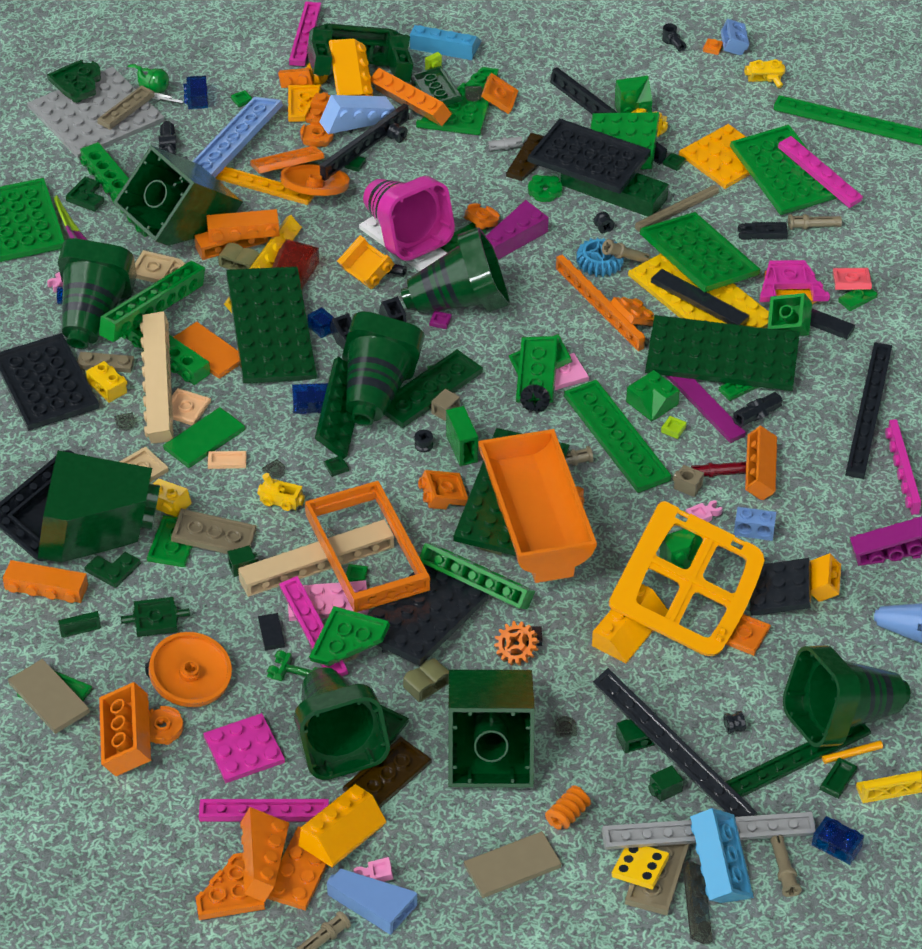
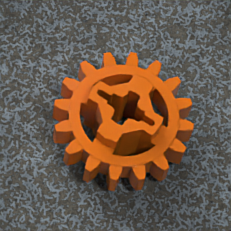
(521, 636)

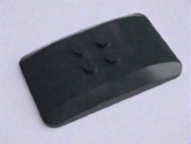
(24, 510)

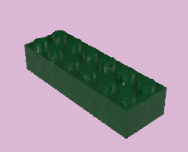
(641, 195)

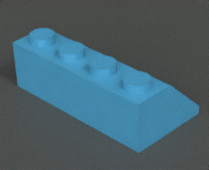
(444, 42)
(721, 856)

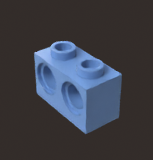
(734, 37)
(754, 523)

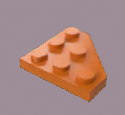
(226, 893)

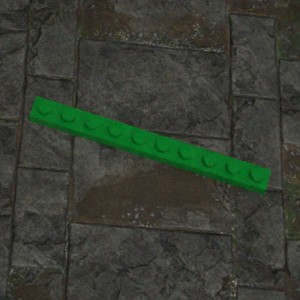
(848, 119)

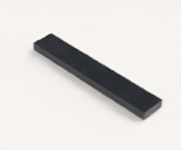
(699, 299)

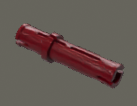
(721, 469)

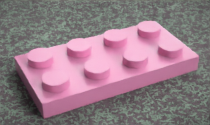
(329, 595)

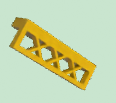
(890, 787)

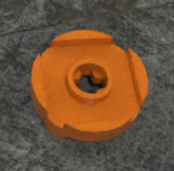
(310, 138)
(482, 217)
(173, 727)

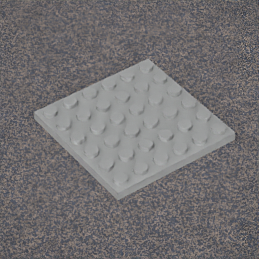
(77, 122)

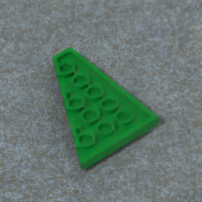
(466, 115)

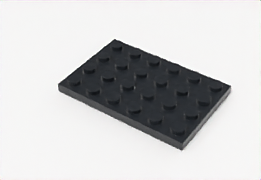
(589, 155)
(46, 382)
(428, 618)

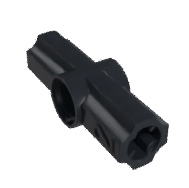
(757, 409)

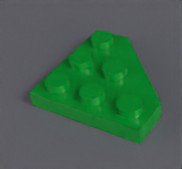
(347, 635)

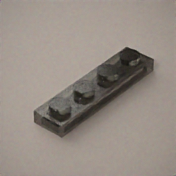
(697, 903)

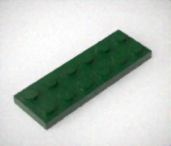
(416, 396)
(335, 422)

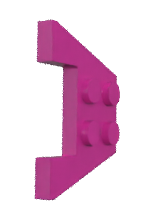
(791, 275)

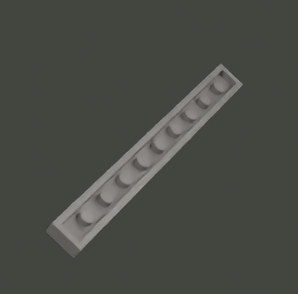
(680, 831)

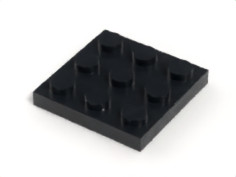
(782, 587)

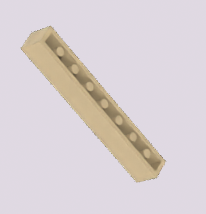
(157, 378)
(312, 559)

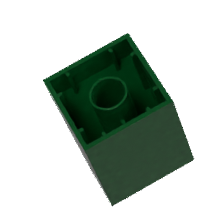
(173, 197)
(95, 506)
(491, 729)

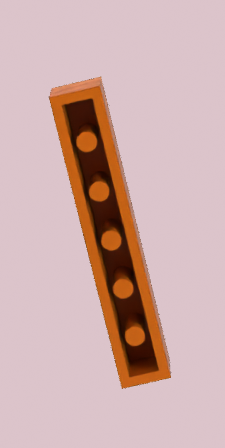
(407, 94)

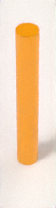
(852, 752)

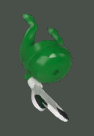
(155, 80)

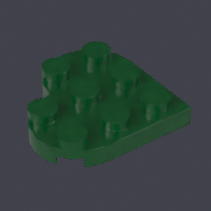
(76, 80)

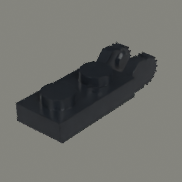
(763, 230)

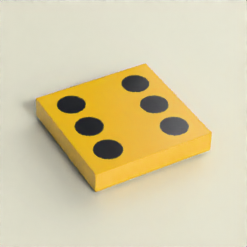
(640, 866)

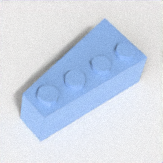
(354, 112)

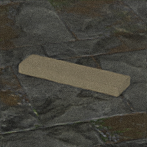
(125, 107)

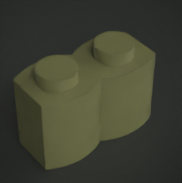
(237, 257)
(426, 679)

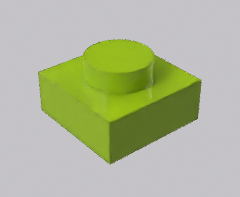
(433, 61)
(673, 427)

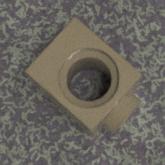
(443, 402)
(688, 480)

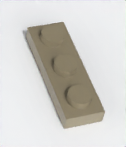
(121, 363)

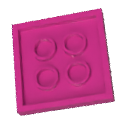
(244, 748)

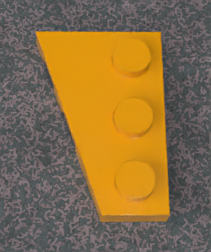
(300, 101)

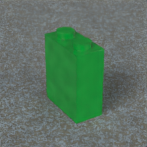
(462, 436)

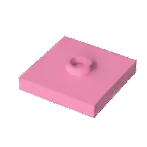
(570, 374)

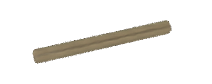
(677, 207)

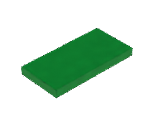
(537, 364)
(204, 436)

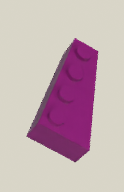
(518, 229)
(889, 543)

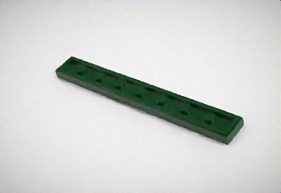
(789, 763)

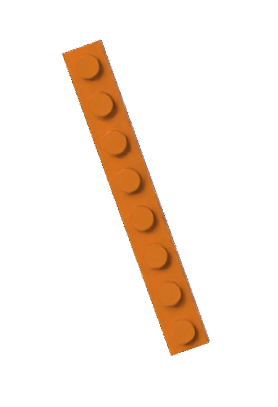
(600, 302)

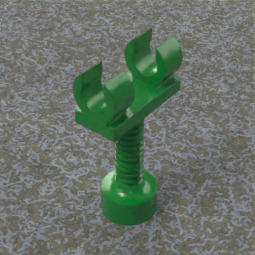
(285, 659)

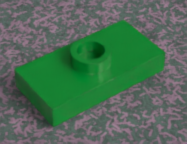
(857, 298)

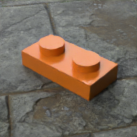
(295, 77)

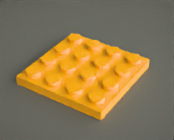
(716, 158)

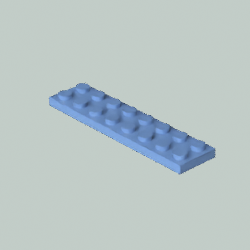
(237, 134)

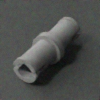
(505, 143)

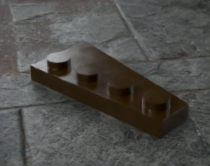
(521, 167)

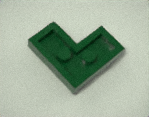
(84, 195)
(114, 572)

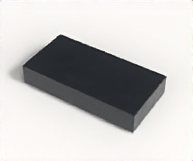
(271, 631)

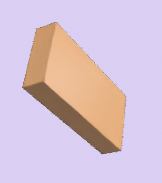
(226, 459)

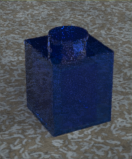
(320, 321)

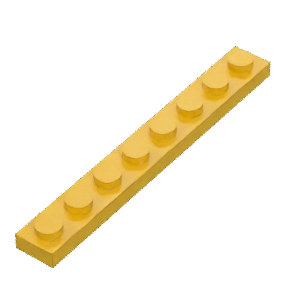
(287, 230)

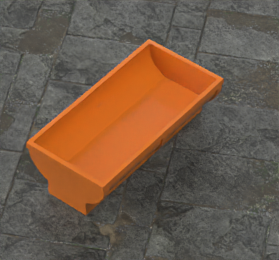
(539, 503)

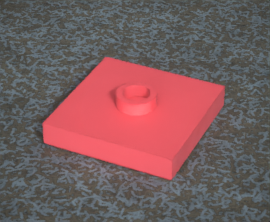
(852, 278)

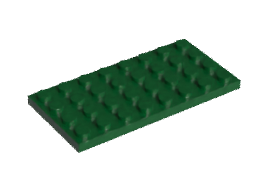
(270, 325)
(723, 352)
(481, 519)

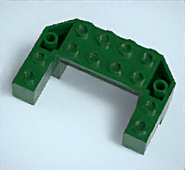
(382, 48)

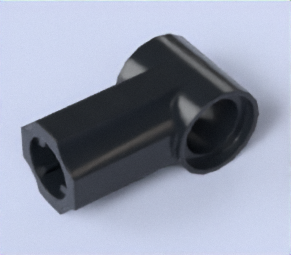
(167, 134)

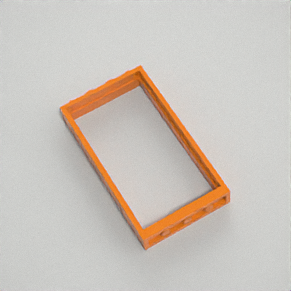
(383, 593)

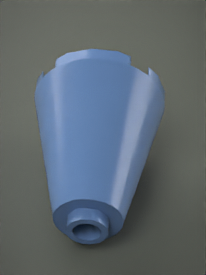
(901, 619)

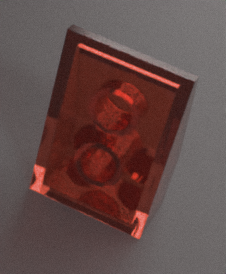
(298, 255)

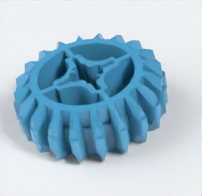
(592, 260)

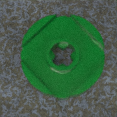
(553, 186)

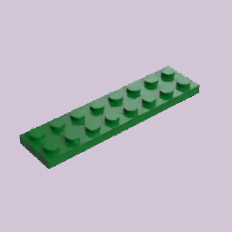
(617, 436)

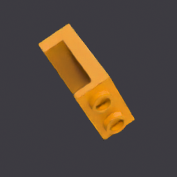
(365, 263)

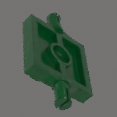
(155, 616)

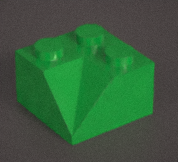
(633, 94)
(790, 313)
(652, 395)
(680, 548)

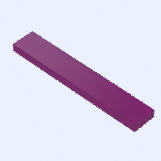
(709, 408)

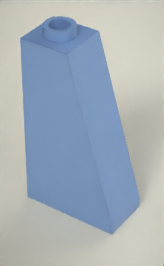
(372, 899)

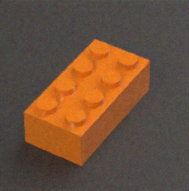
(124, 729)

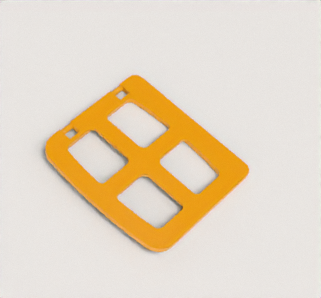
(689, 580)

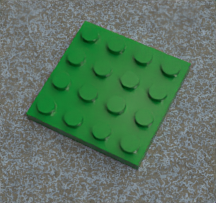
(631, 127)

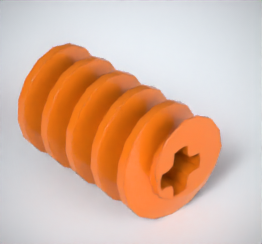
(568, 808)

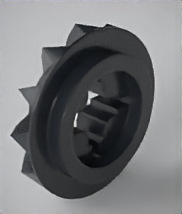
(539, 392)

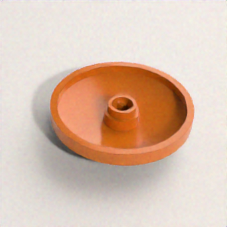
(307, 180)
(190, 669)

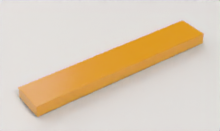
(262, 185)

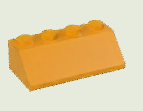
(350, 67)
(623, 636)
(342, 826)

